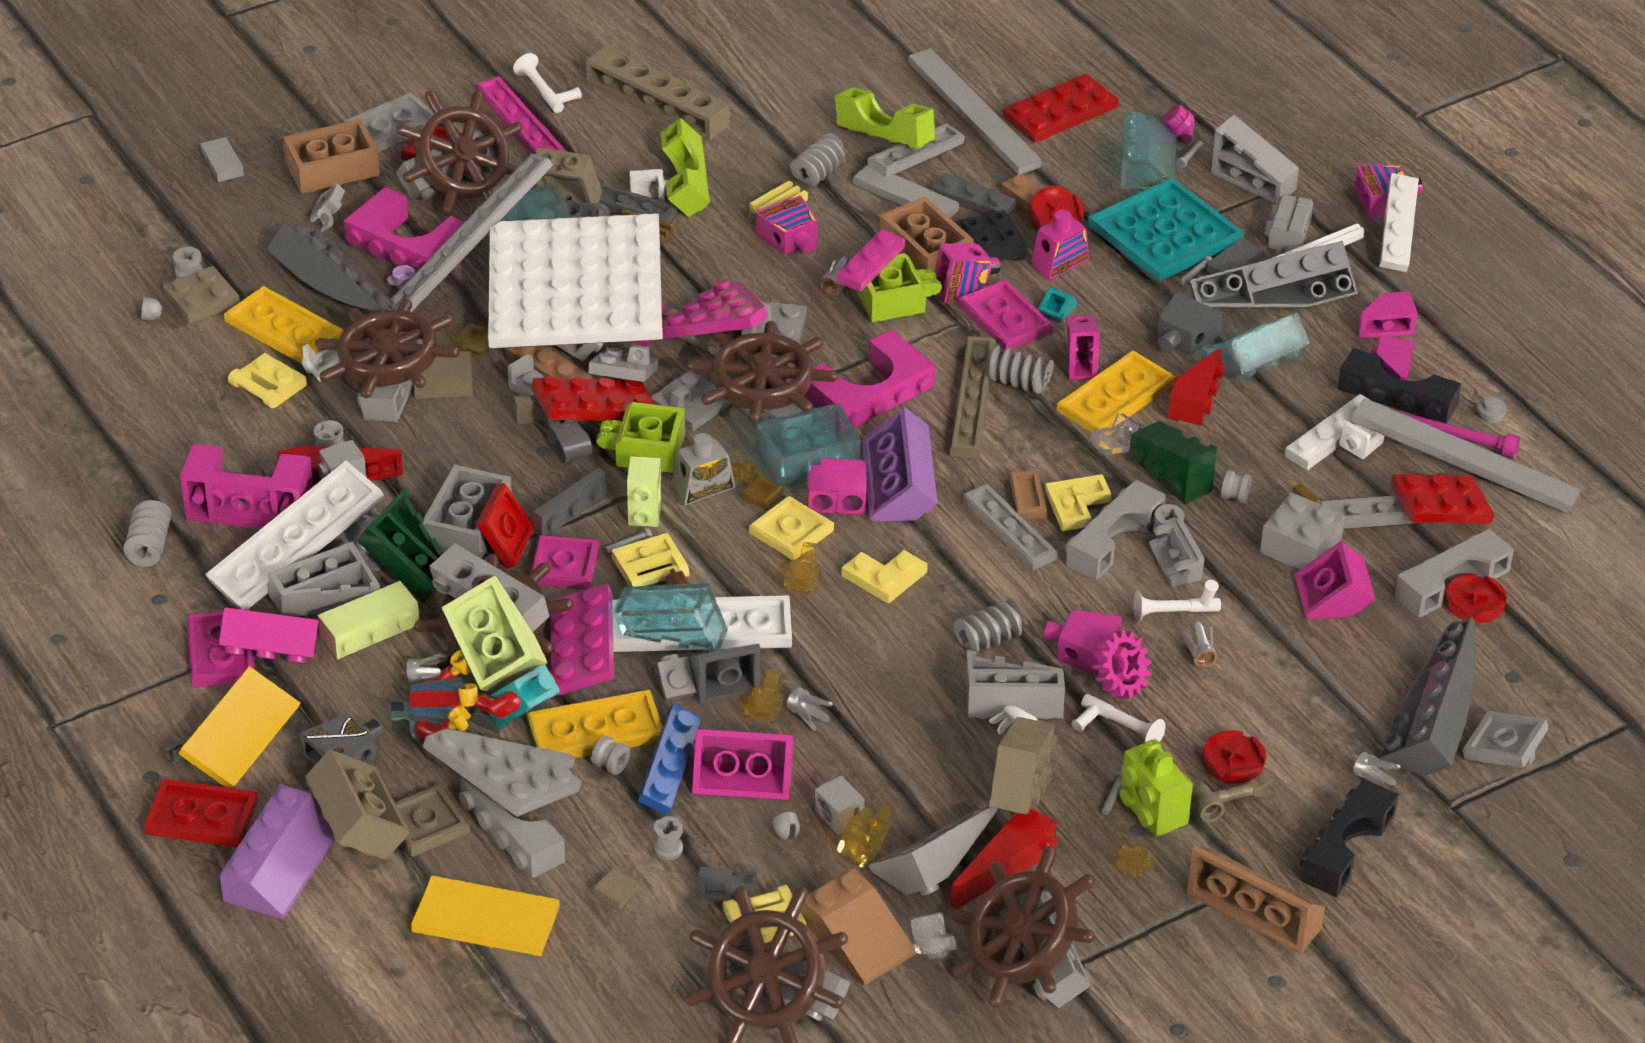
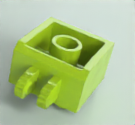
(899, 290)
(645, 432)
(1155, 788)

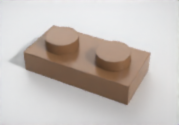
(1022, 189)

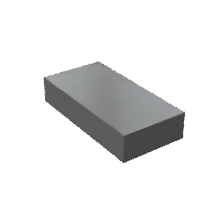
(222, 159)

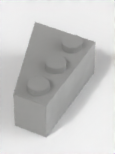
(1252, 162)
(321, 582)
(996, 684)

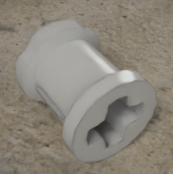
(668, 842)

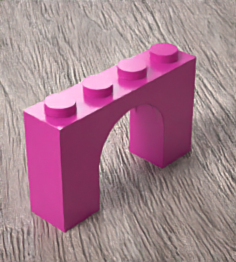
(374, 221)
(907, 374)

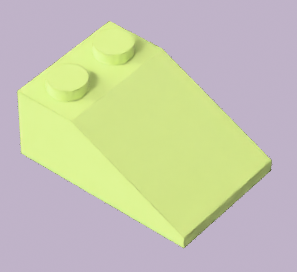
(493, 636)

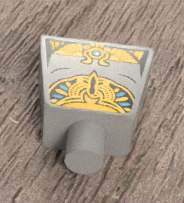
(702, 470)

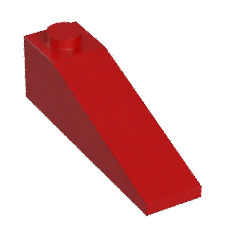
(379, 462)
(1014, 846)

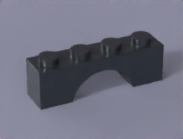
(1427, 398)
(1365, 812)

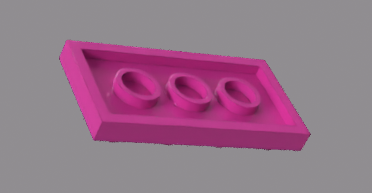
(583, 640)

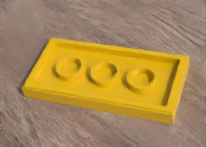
(280, 323)
(1118, 389)
(579, 726)
(239, 728)
(486, 915)

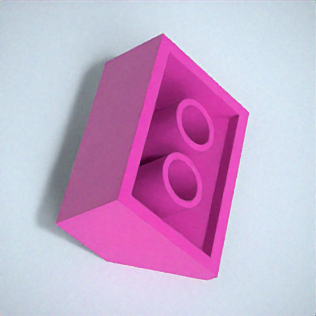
(268, 634)
(743, 764)

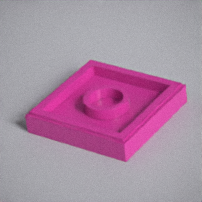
(570, 561)

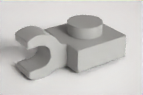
(327, 205)

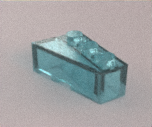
(672, 613)

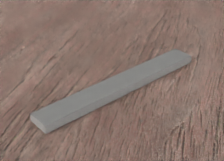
(975, 111)
(472, 231)
(1465, 455)

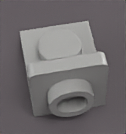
(521, 376)

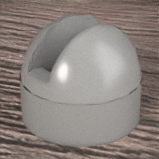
(151, 309)
(786, 825)

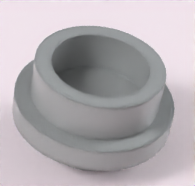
(1491, 409)

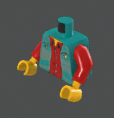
(515, 698)

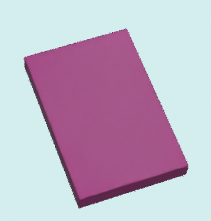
(1005, 315)
(208, 660)

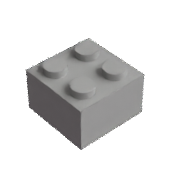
(1301, 531)

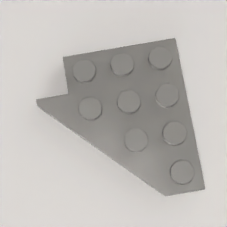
(508, 772)

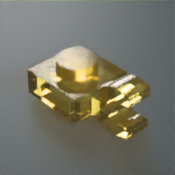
(803, 574)
(766, 702)

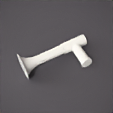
(527, 66)
(1144, 606)
(1098, 707)

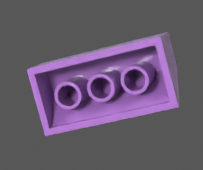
(899, 469)
(277, 854)

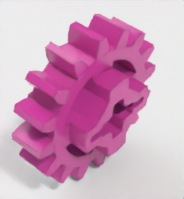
(1122, 664)

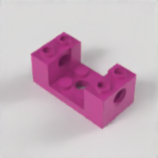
(215, 494)

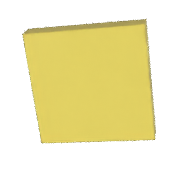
(789, 526)

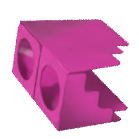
(837, 486)

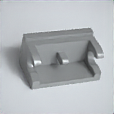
(1177, 554)

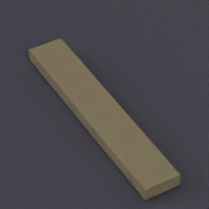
(972, 398)

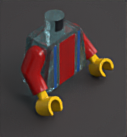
(436, 702)

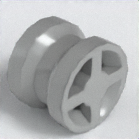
(187, 261)
(328, 433)
(1236, 486)
(1167, 514)
(610, 755)

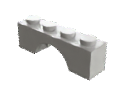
(1133, 510)
(1424, 585)
(531, 844)

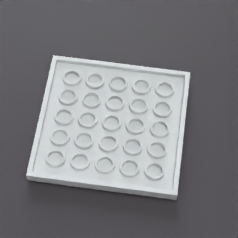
(575, 281)

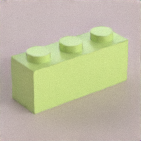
(368, 620)

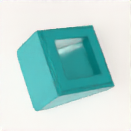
(1057, 304)

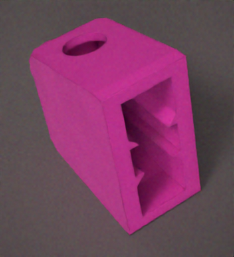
(1079, 637)

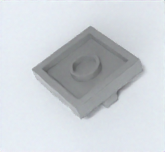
(787, 317)
(631, 366)
(687, 393)
(1506, 739)

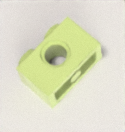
(644, 491)

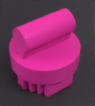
(1179, 122)

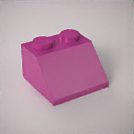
(1335, 584)

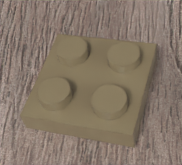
(201, 294)

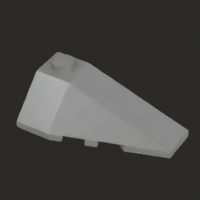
(932, 856)

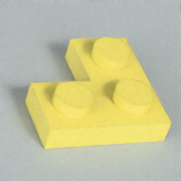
(1072, 496)
(885, 580)

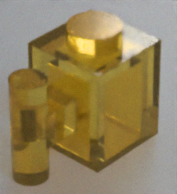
(865, 835)

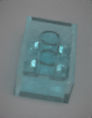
(800, 440)

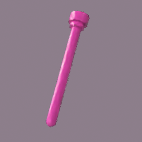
(1506, 445)

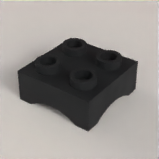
(995, 235)

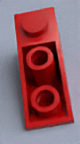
(1193, 390)

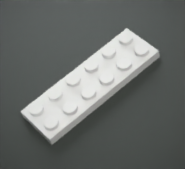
(295, 534)
(748, 622)

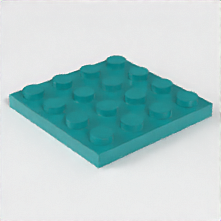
(1165, 229)

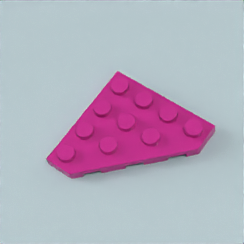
(720, 309)

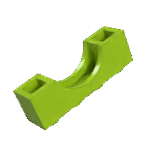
(860, 112)
(685, 149)

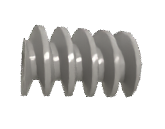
(818, 160)
(1019, 371)
(147, 533)
(989, 626)

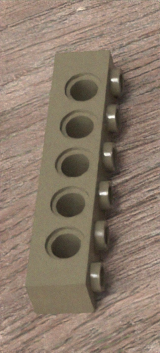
(657, 92)

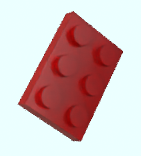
(1442, 498)
(201, 813)

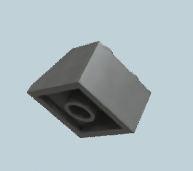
(726, 673)

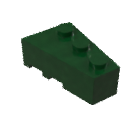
(1175, 460)
(403, 545)

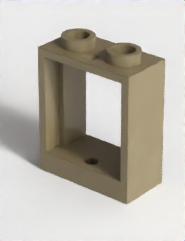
(572, 166)

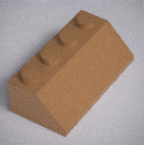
(1253, 898)

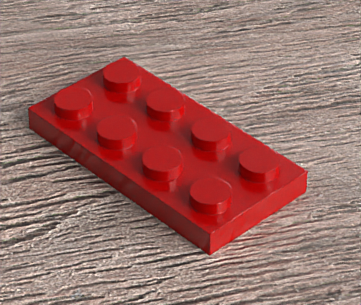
(1060, 108)
(588, 398)

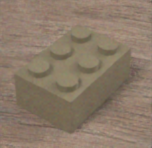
(1023, 765)
(357, 805)

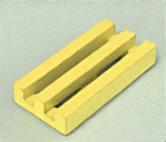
(777, 196)

